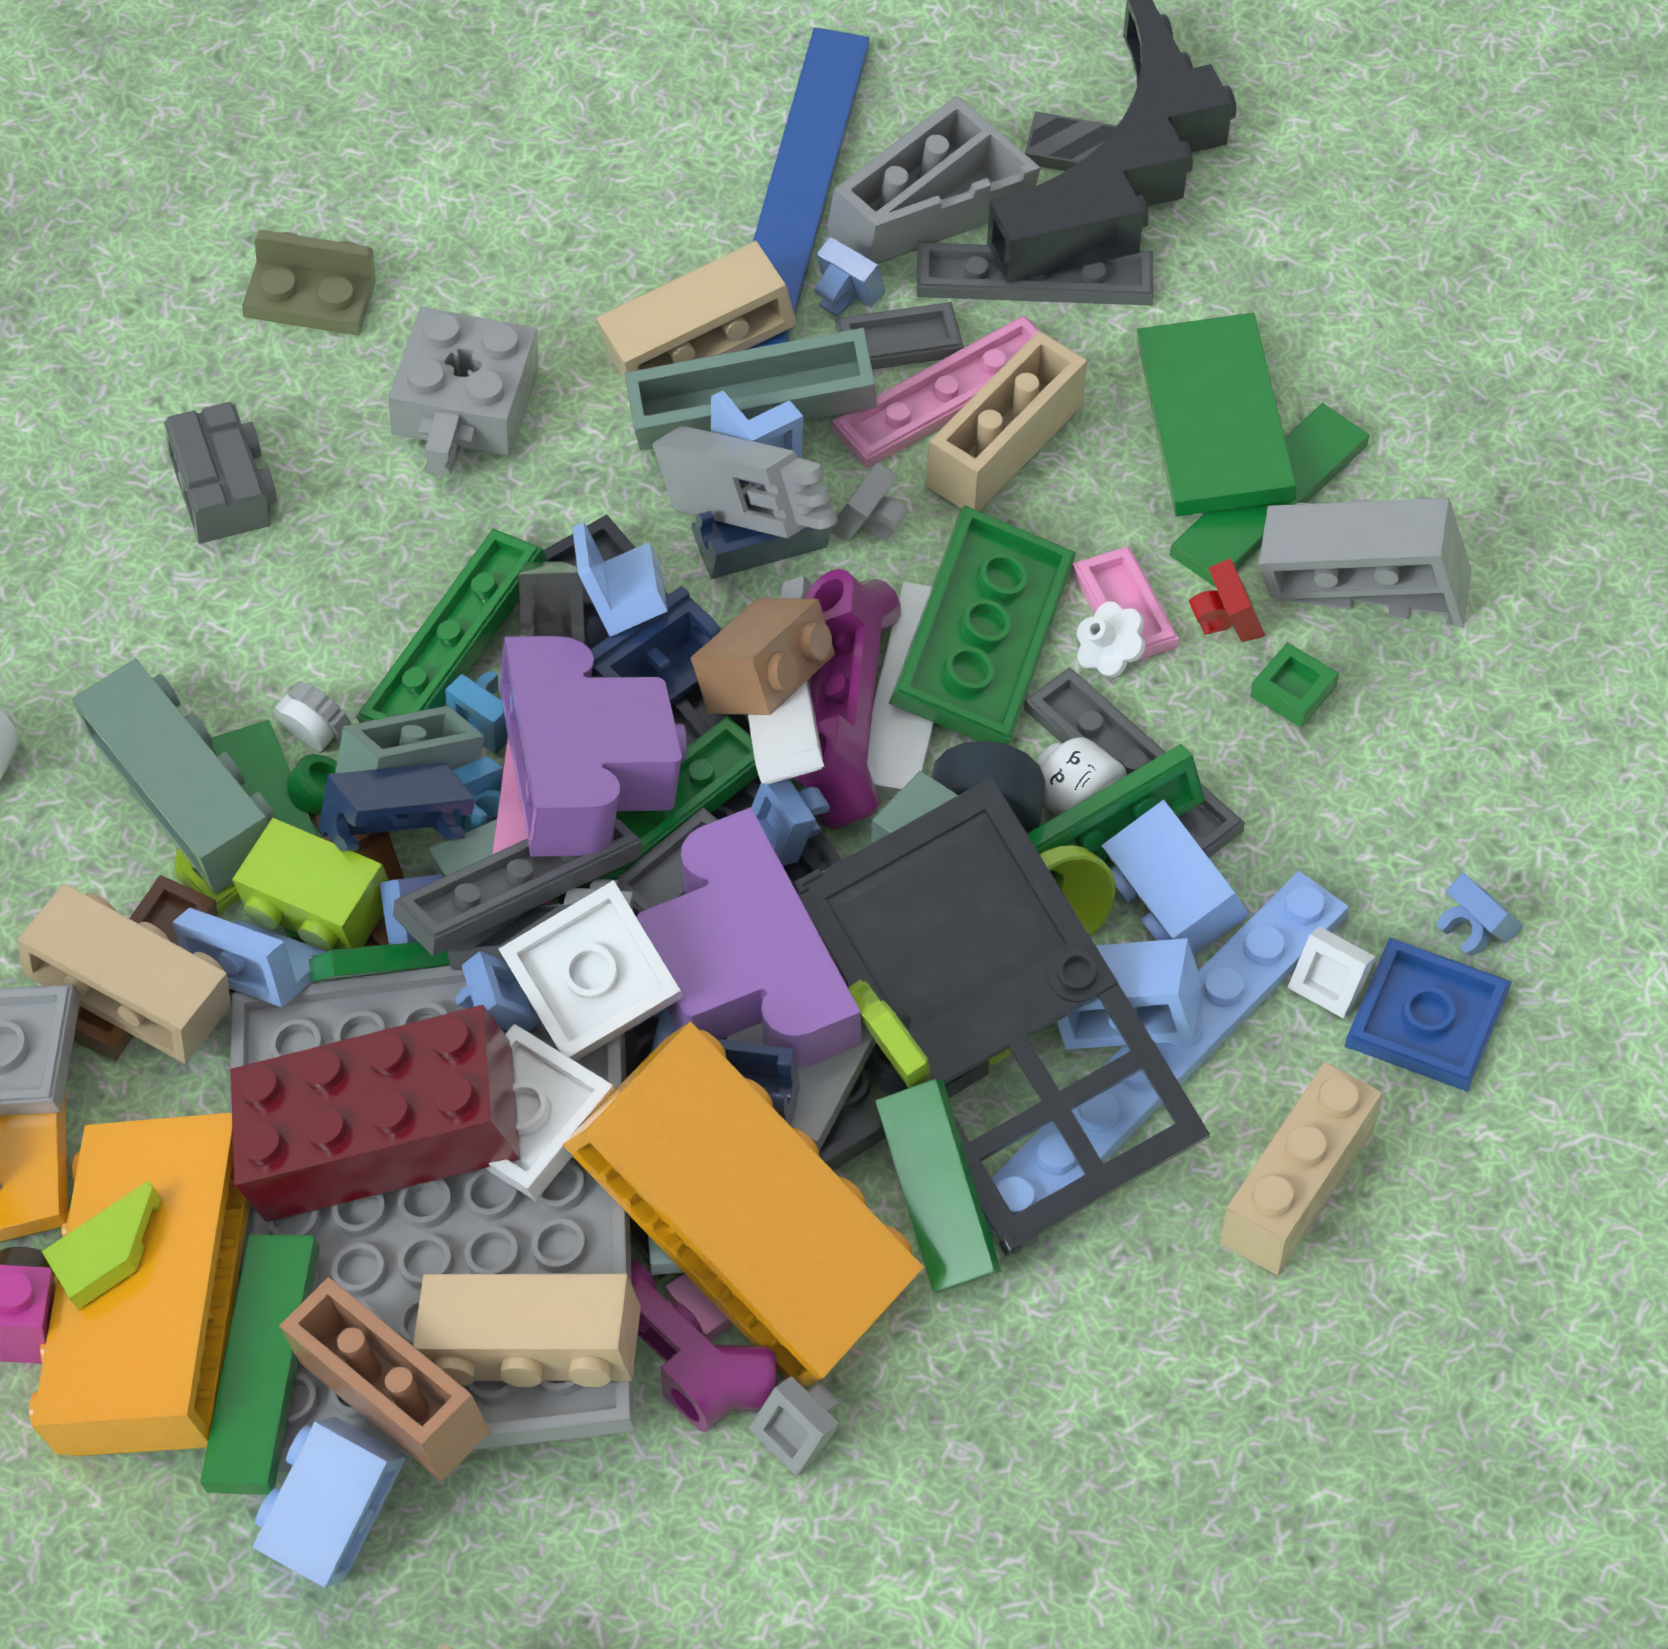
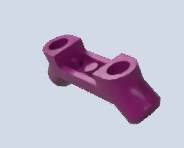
(845, 692)
(698, 1376)

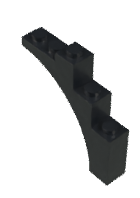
(1103, 200)

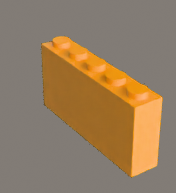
(744, 1204)
(150, 1352)

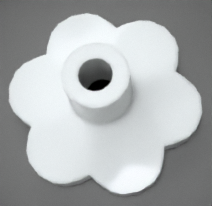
(1110, 639)

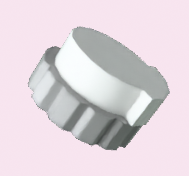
(311, 716)

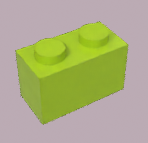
(311, 888)

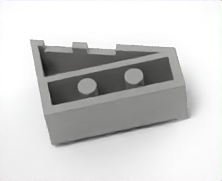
(929, 185)
(1370, 553)

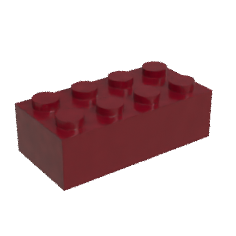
(373, 1113)

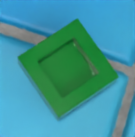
(1294, 684)

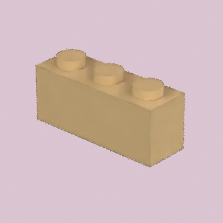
(700, 314)
(1006, 423)
(126, 972)
(1300, 1168)
(529, 1327)

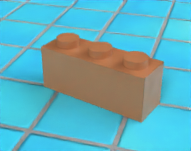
(385, 1378)

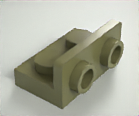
(310, 282)

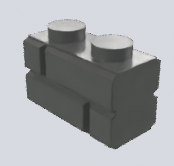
(218, 471)

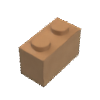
(763, 656)

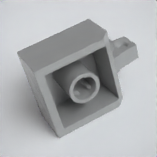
(463, 385)

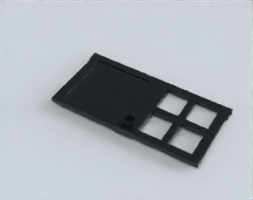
(975, 958)

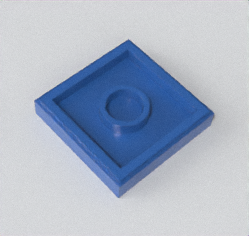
(1428, 1014)

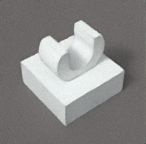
(1331, 972)

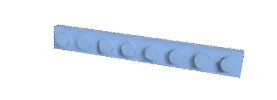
(1231, 990)

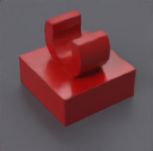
(1227, 605)

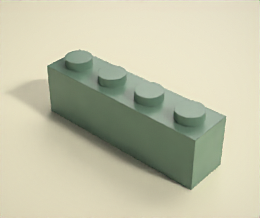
(817, 374)
(175, 771)

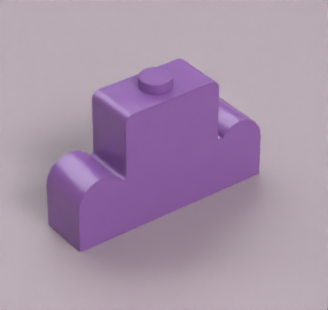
(584, 744)
(749, 947)

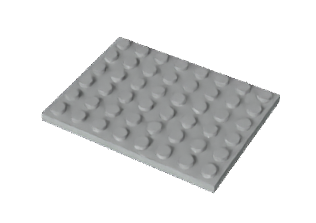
(443, 1226)

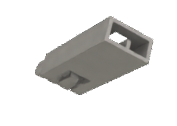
(705, 472)

